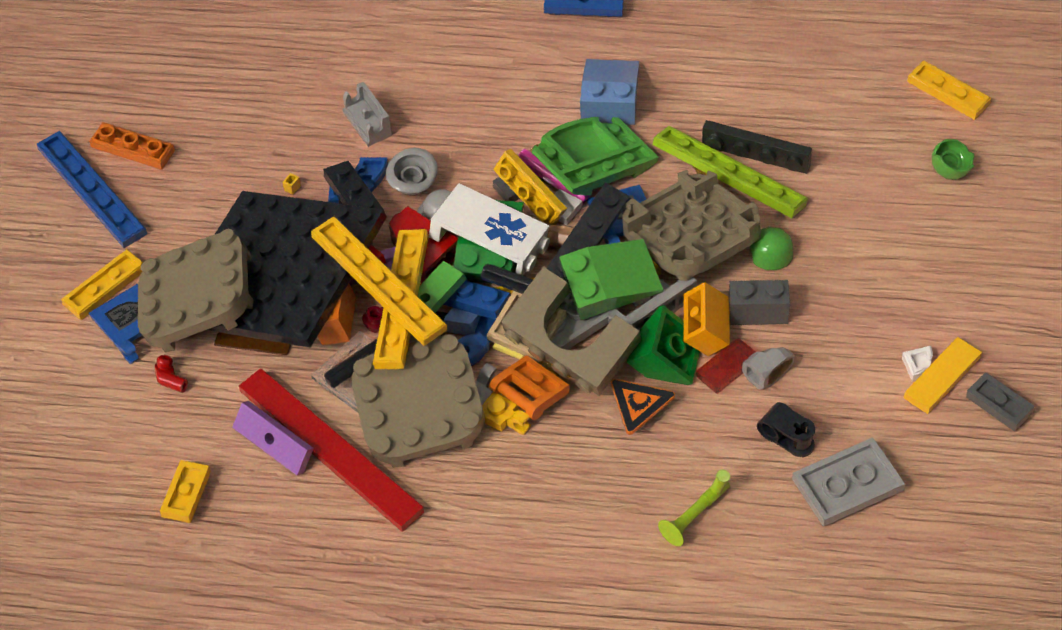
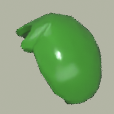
(952, 159)
(773, 249)

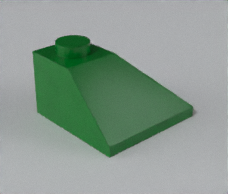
(663, 351)

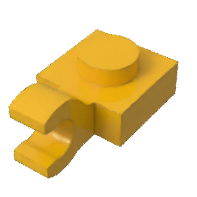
(502, 412)

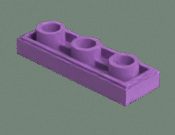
(272, 438)

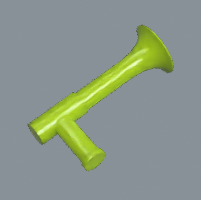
(673, 530)

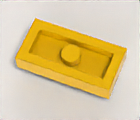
(185, 491)

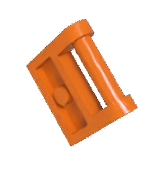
(534, 380)

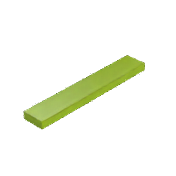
(730, 171)

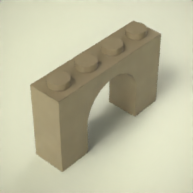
(590, 366)

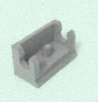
(367, 115)

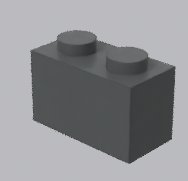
(759, 302)

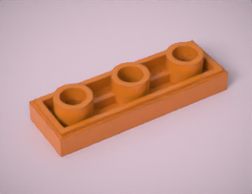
(132, 145)

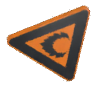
(639, 402)

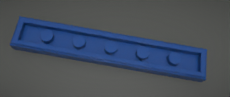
(92, 189)

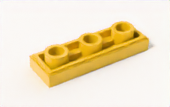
(529, 188)

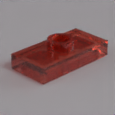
(725, 366)

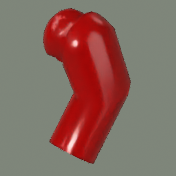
(166, 376)

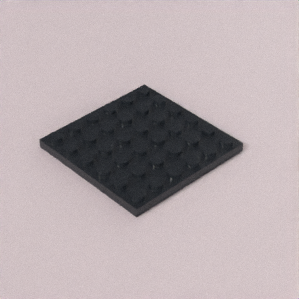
(289, 272)

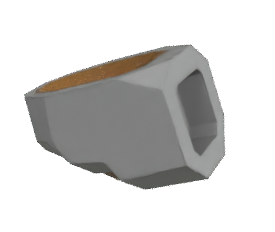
(767, 366)

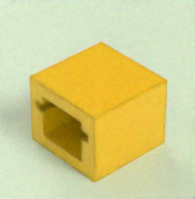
(291, 184)

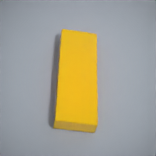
(949, 89)
(103, 284)
(942, 375)

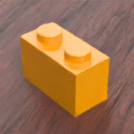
(706, 319)

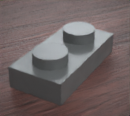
(1000, 401)

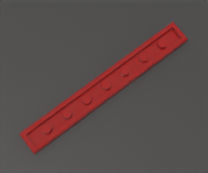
(333, 450)

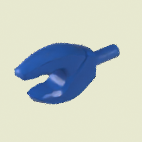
(476, 346)

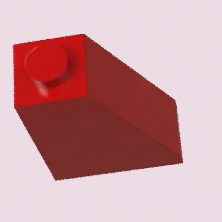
(436, 251)

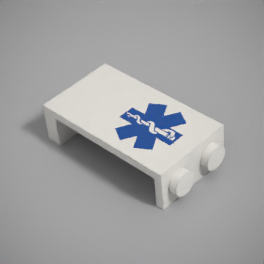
(491, 226)

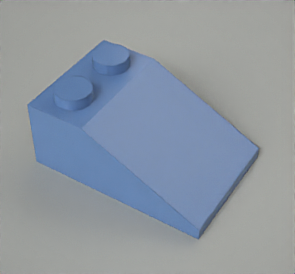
(609, 90)

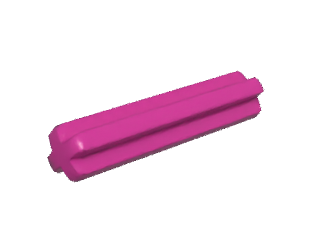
(541, 171)

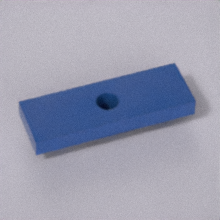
(585, 7)

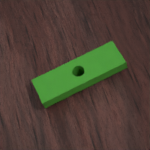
(440, 286)

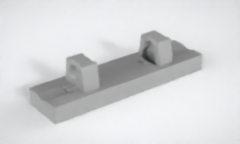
(671, 298)

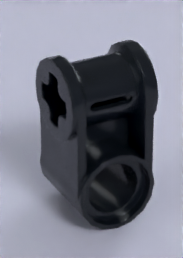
(785, 428)

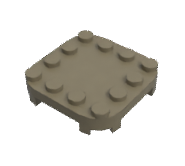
(692, 225)
(193, 289)
(419, 407)

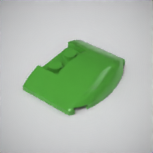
(592, 152)

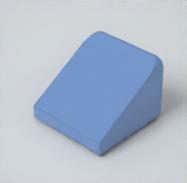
(461, 322)

